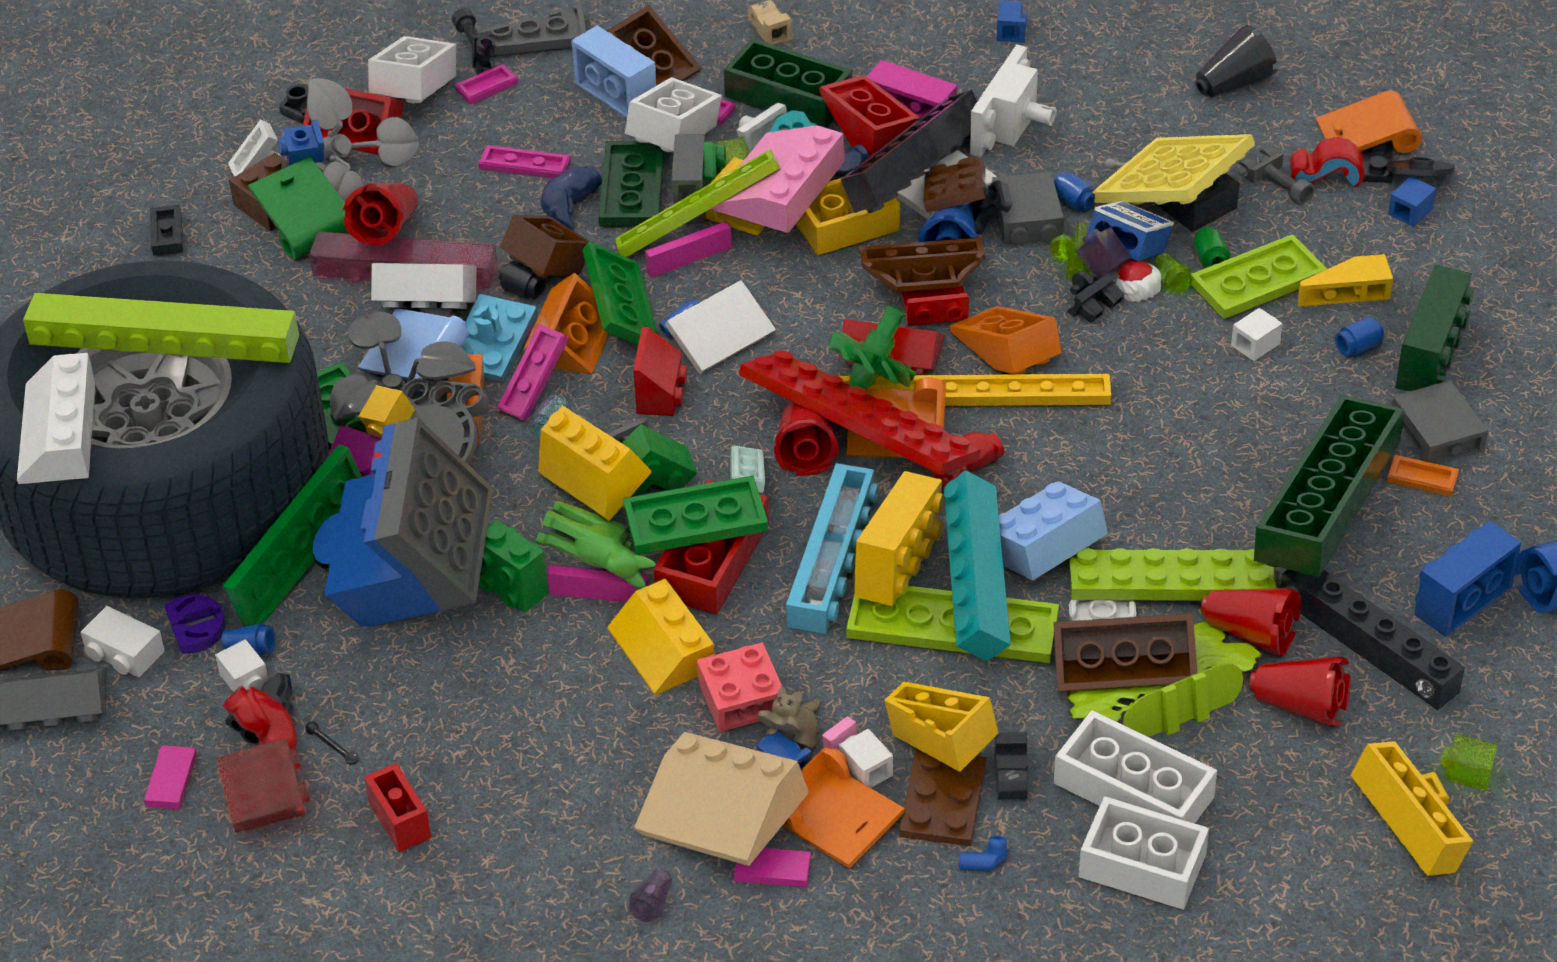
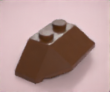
(923, 263)

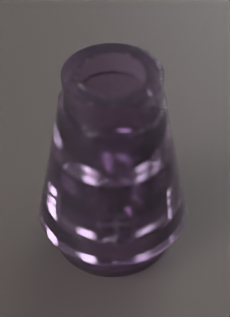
(650, 896)

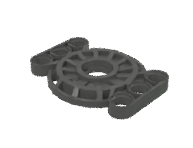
(450, 418)

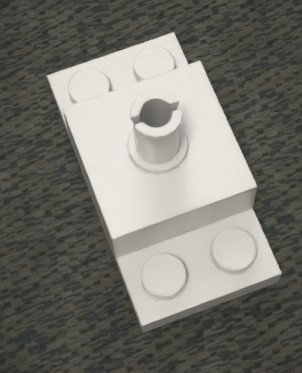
(1008, 105)

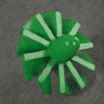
(873, 355)

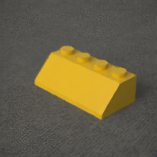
(588, 463)

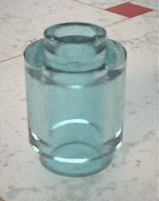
(541, 416)

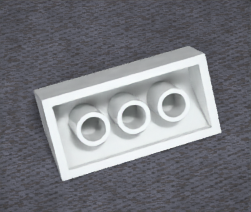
(57, 421)

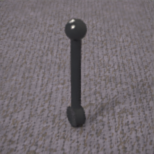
(350, 757)

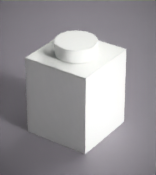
(1256, 334)
(241, 666)
(867, 758)

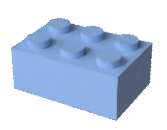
(611, 69)
(1049, 529)

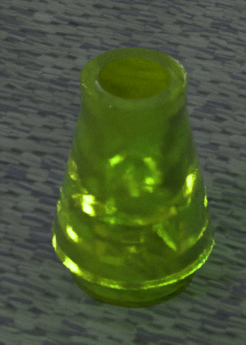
(1174, 273)

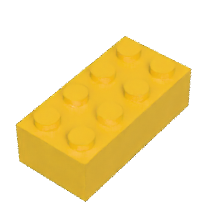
(898, 538)

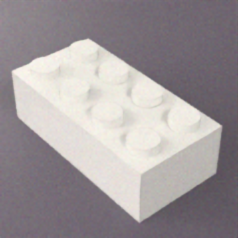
(1134, 769)

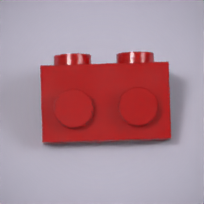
(935, 305)

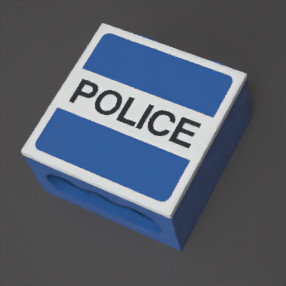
(1137, 229)

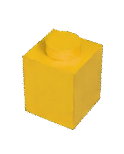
(385, 408)

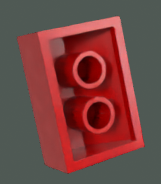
(366, 115)
(912, 346)

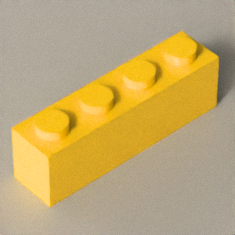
(1411, 808)

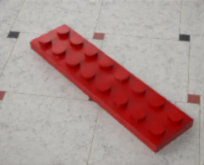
(860, 412)

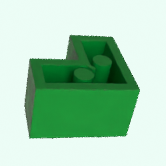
(666, 459)

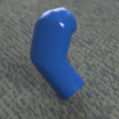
(988, 858)

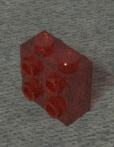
(262, 785)

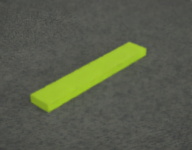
(697, 203)

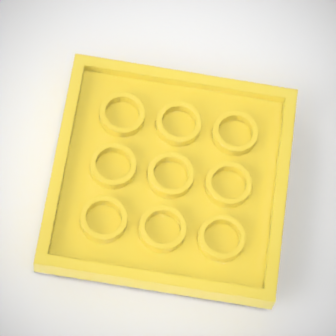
(1173, 169)

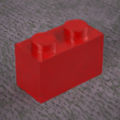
(397, 807)

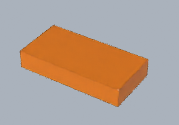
(1422, 475)

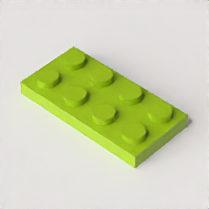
(1256, 276)

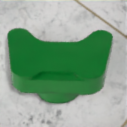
(713, 159)

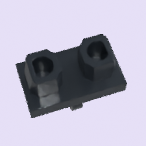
(1089, 290)

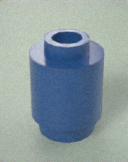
(1074, 191)
(1359, 337)

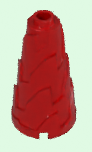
(378, 211)

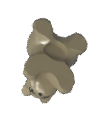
(791, 719)

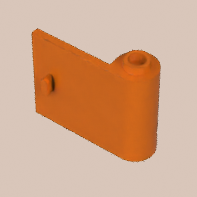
(1374, 122)
(925, 400)
(839, 811)

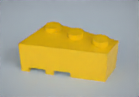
(941, 722)

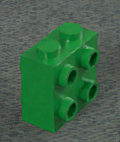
(513, 567)

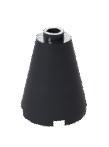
(1237, 64)

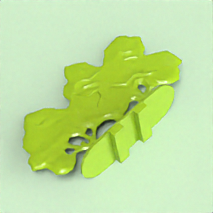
(1170, 705)

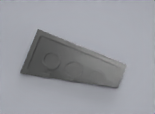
(540, 34)

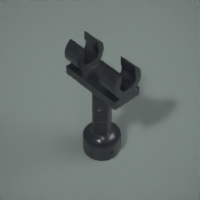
(481, 43)

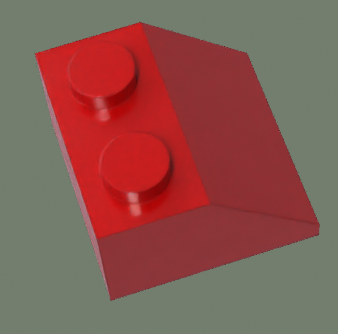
(658, 375)

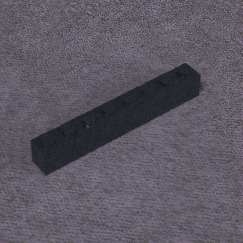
(910, 154)

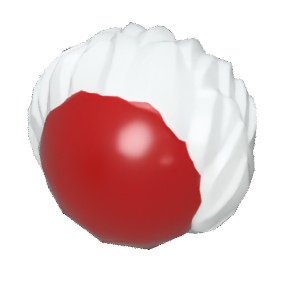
(1138, 280)

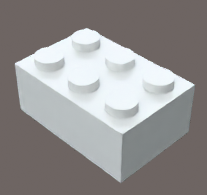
(412, 68)
(672, 110)
(423, 285)
(1143, 852)

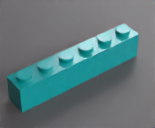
(976, 566)

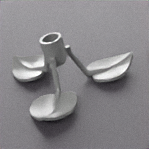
(331, 104)

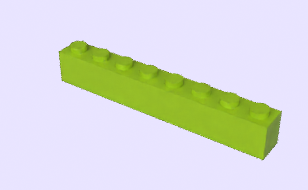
(161, 327)

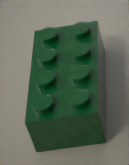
(772, 75)
(1435, 329)

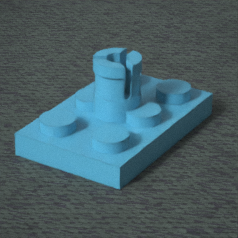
(498, 333)

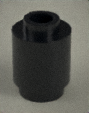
(521, 280)

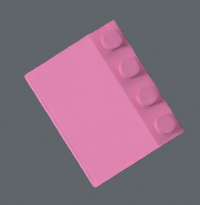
(806, 162)

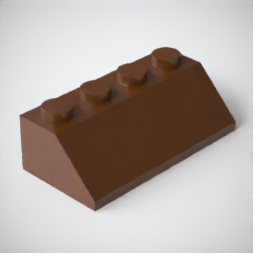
(1124, 652)

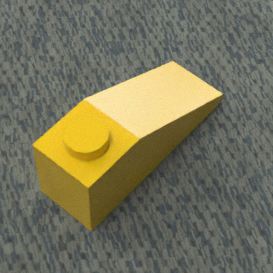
(1350, 281)

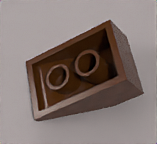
(655, 40)

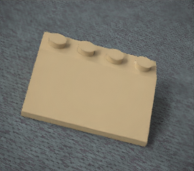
(720, 798)

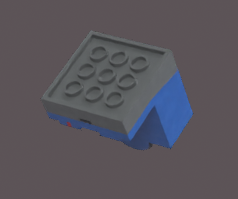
(408, 532)

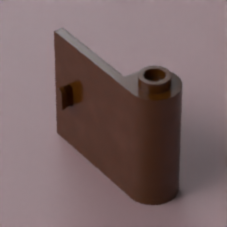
(39, 630)

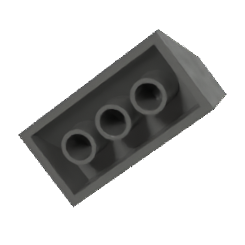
(53, 698)

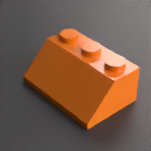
(574, 312)

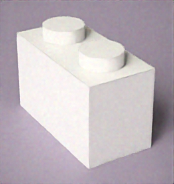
(122, 642)

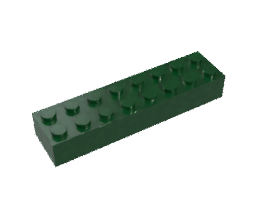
(1328, 486)

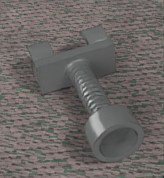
(1269, 165)

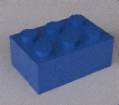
(1467, 578)

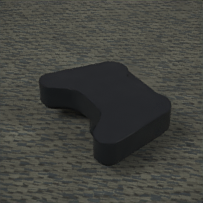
(295, 103)
(996, 199)

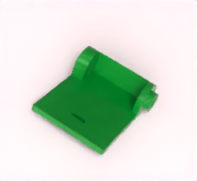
(300, 205)

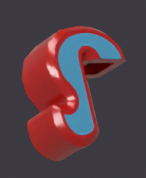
(1328, 158)

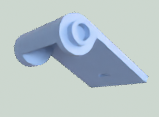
(417, 332)

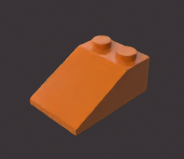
(1010, 338)

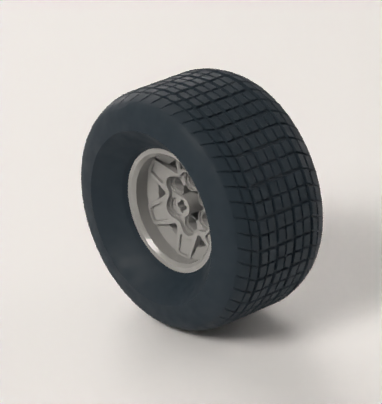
(183, 448)

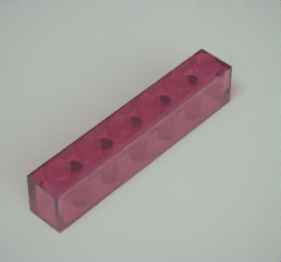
(344, 257)

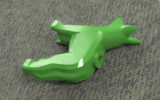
(595, 543)

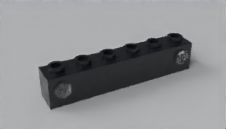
(1377, 637)

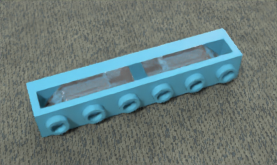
(831, 549)

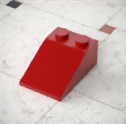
(866, 112)

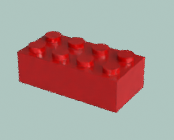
(708, 570)

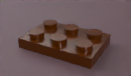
(954, 184)
(942, 801)

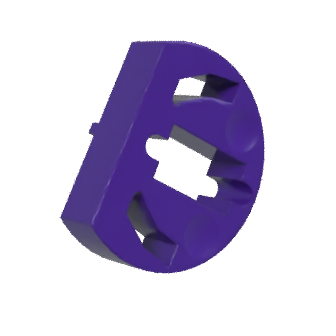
(200, 635)

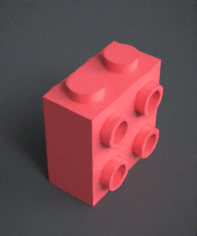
(738, 685)

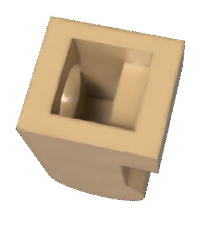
(767, 18)

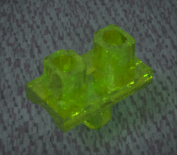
(1065, 248)

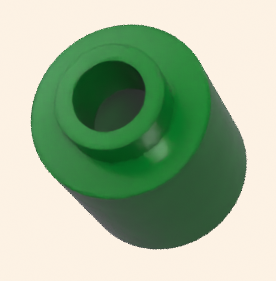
(1210, 247)

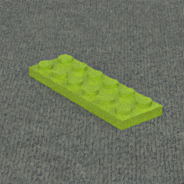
(1164, 573)
(926, 620)

